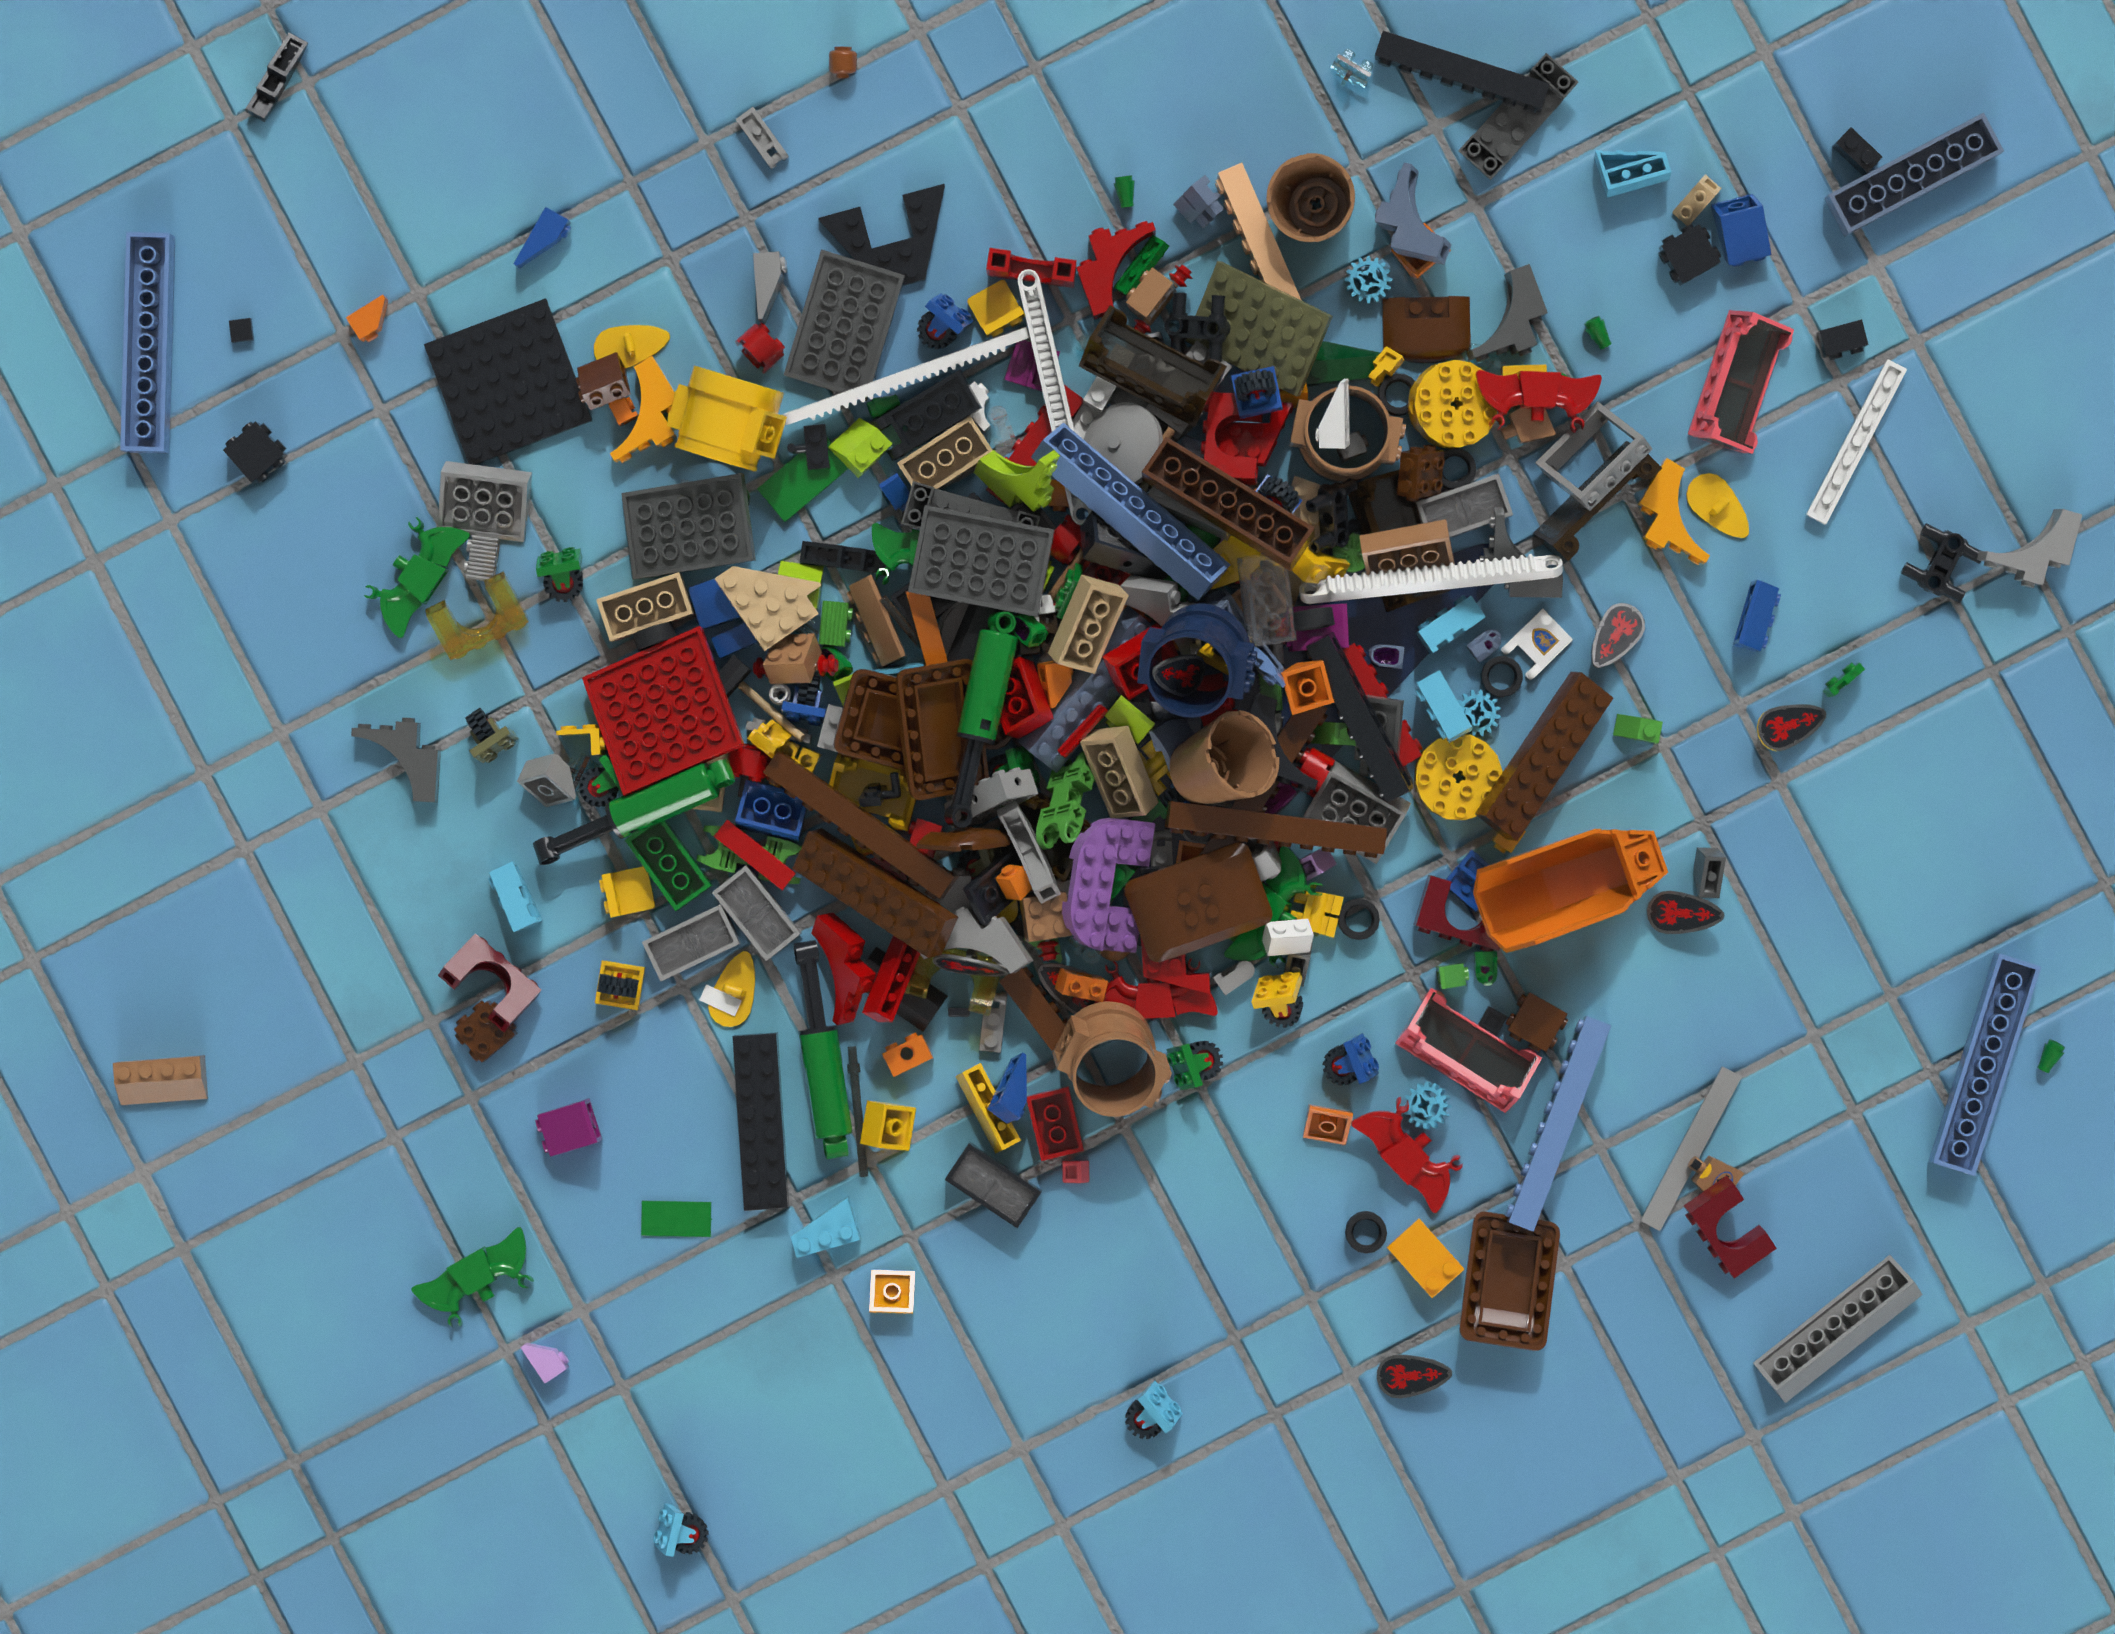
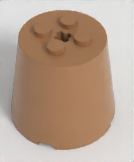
(1299, 185)
(1225, 760)

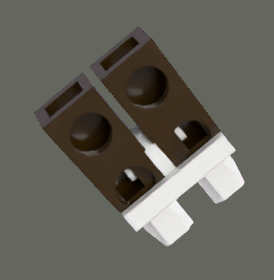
(1049, 619)

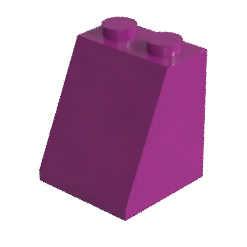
(1340, 628)
(568, 1127)

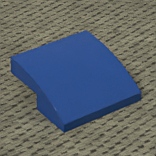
(1464, 878)

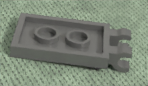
(1390, 715)

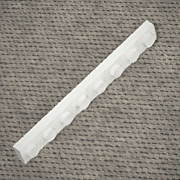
(1856, 442)

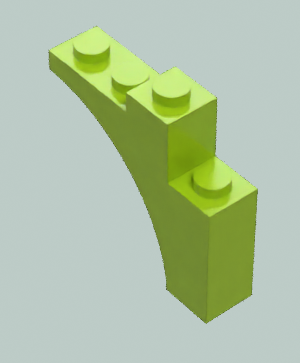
(1017, 482)

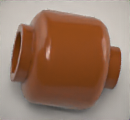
(842, 61)

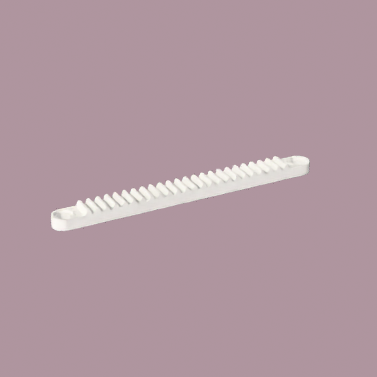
(1048, 366)
(916, 372)
(1431, 578)

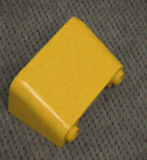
(853, 774)

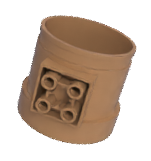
(1389, 452)
(1112, 1022)

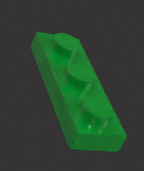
(1145, 260)

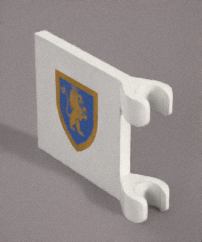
(1540, 640)

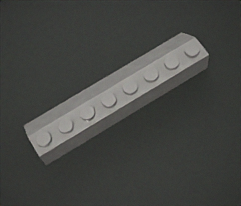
(1837, 1328)

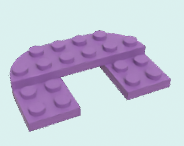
(1092, 876)

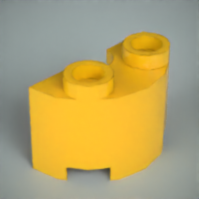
(769, 737)

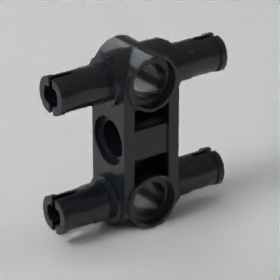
(1198, 326)
(1333, 515)
(1941, 563)

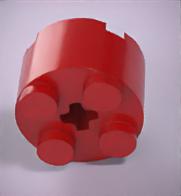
(760, 347)
(1066, 540)
(749, 762)
(1315, 765)

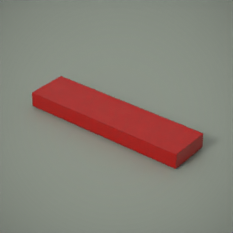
(754, 854)

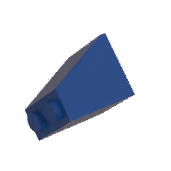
(1741, 229)
(711, 605)

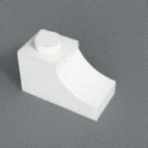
(979, 416)

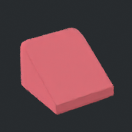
(1075, 1171)

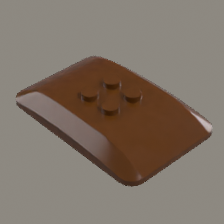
(929, 717)
(871, 720)
(1198, 902)
(1509, 1282)

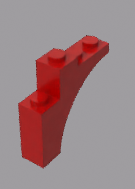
(1109, 252)
(849, 972)

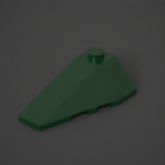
(1341, 362)

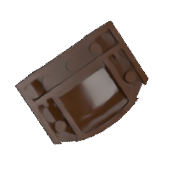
(1427, 327)
(965, 838)

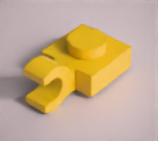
(1385, 363)

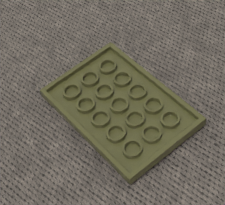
(1265, 327)

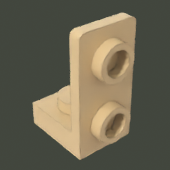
(1696, 200)

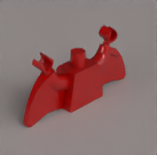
(1537, 392)
(1157, 998)
(1407, 1155)

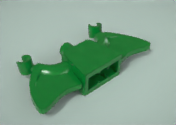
(893, 548)
(419, 575)
(1278, 891)
(474, 1274)

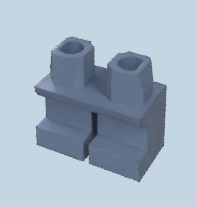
(1199, 203)

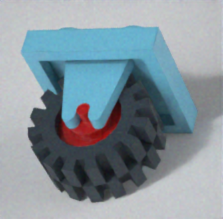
(1152, 1412)
(679, 1531)

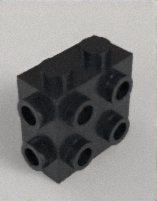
(1689, 254)
(256, 452)

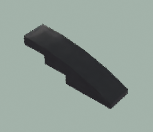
(276, 77)
(840, 557)

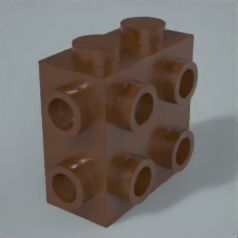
(602, 381)
(1420, 472)
(1536, 1022)
(481, 1034)

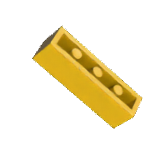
(979, 1094)

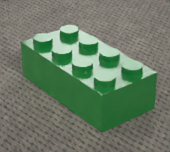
(669, 864)

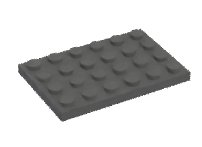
(843, 323)
(688, 526)
(981, 560)

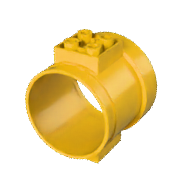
(727, 418)

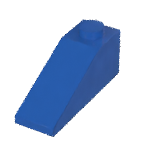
(545, 234)
(895, 492)
(1011, 1092)

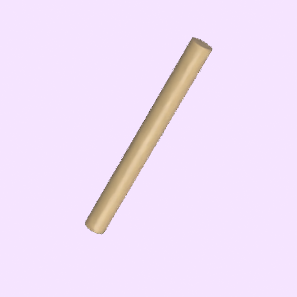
(770, 710)

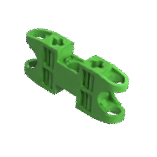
(1065, 812)
(720, 858)

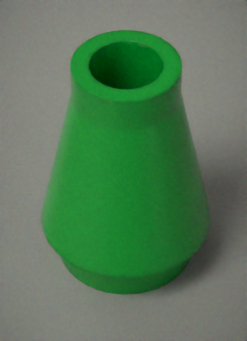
(1125, 190)
(1597, 331)
(881, 405)
(2050, 1055)

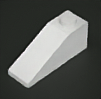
(1334, 426)

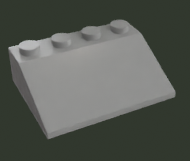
(485, 500)
(1355, 800)

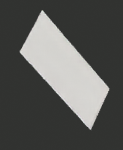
(720, 1000)

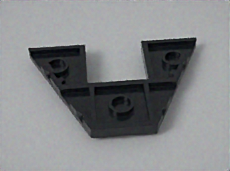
(904, 257)

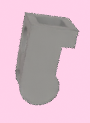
(1243, 971)

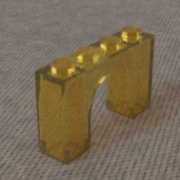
(459, 639)
(984, 986)

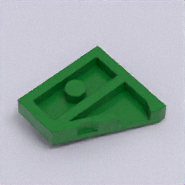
(1835, 684)

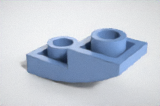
(1270, 672)

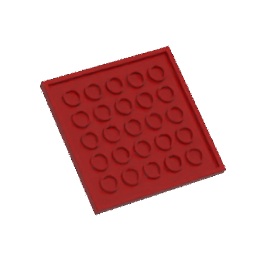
(663, 711)

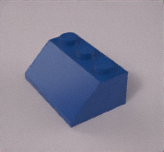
(1757, 616)
(770, 812)

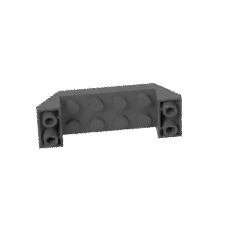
(1512, 126)
(927, 495)

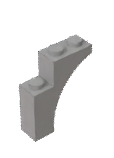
(1029, 852)

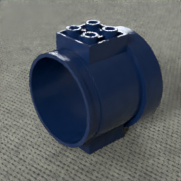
(1219, 630)

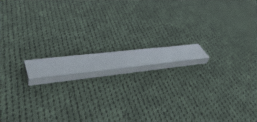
(1691, 1146)

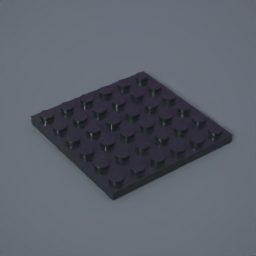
(507, 382)

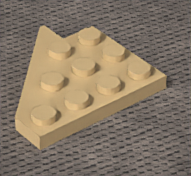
(768, 602)

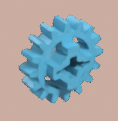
(1358, 276)
(1491, 715)
(1419, 1100)

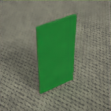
(676, 1218)

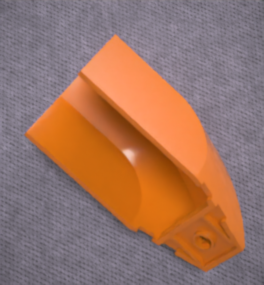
(1566, 885)

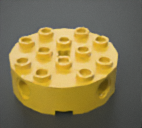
(1432, 410)
(1435, 776)

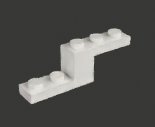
(1093, 403)

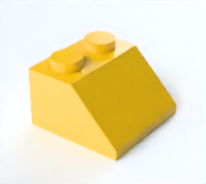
(888, 1125)

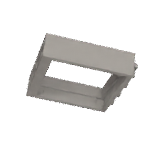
(1571, 442)

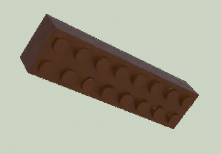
(1228, 503)
(1544, 756)
(875, 893)

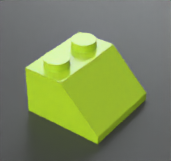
(860, 446)
(805, 572)
(1126, 714)

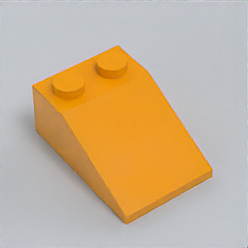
(1425, 1258)

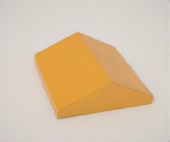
(892, 1291)

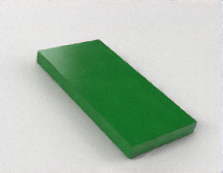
(796, 485)

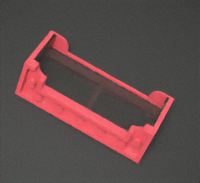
(1738, 380)
(1467, 1052)

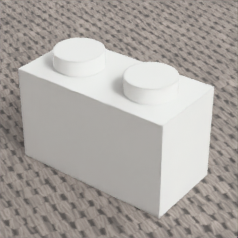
(1287, 937)

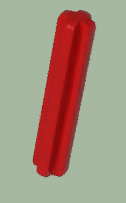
(1082, 731)

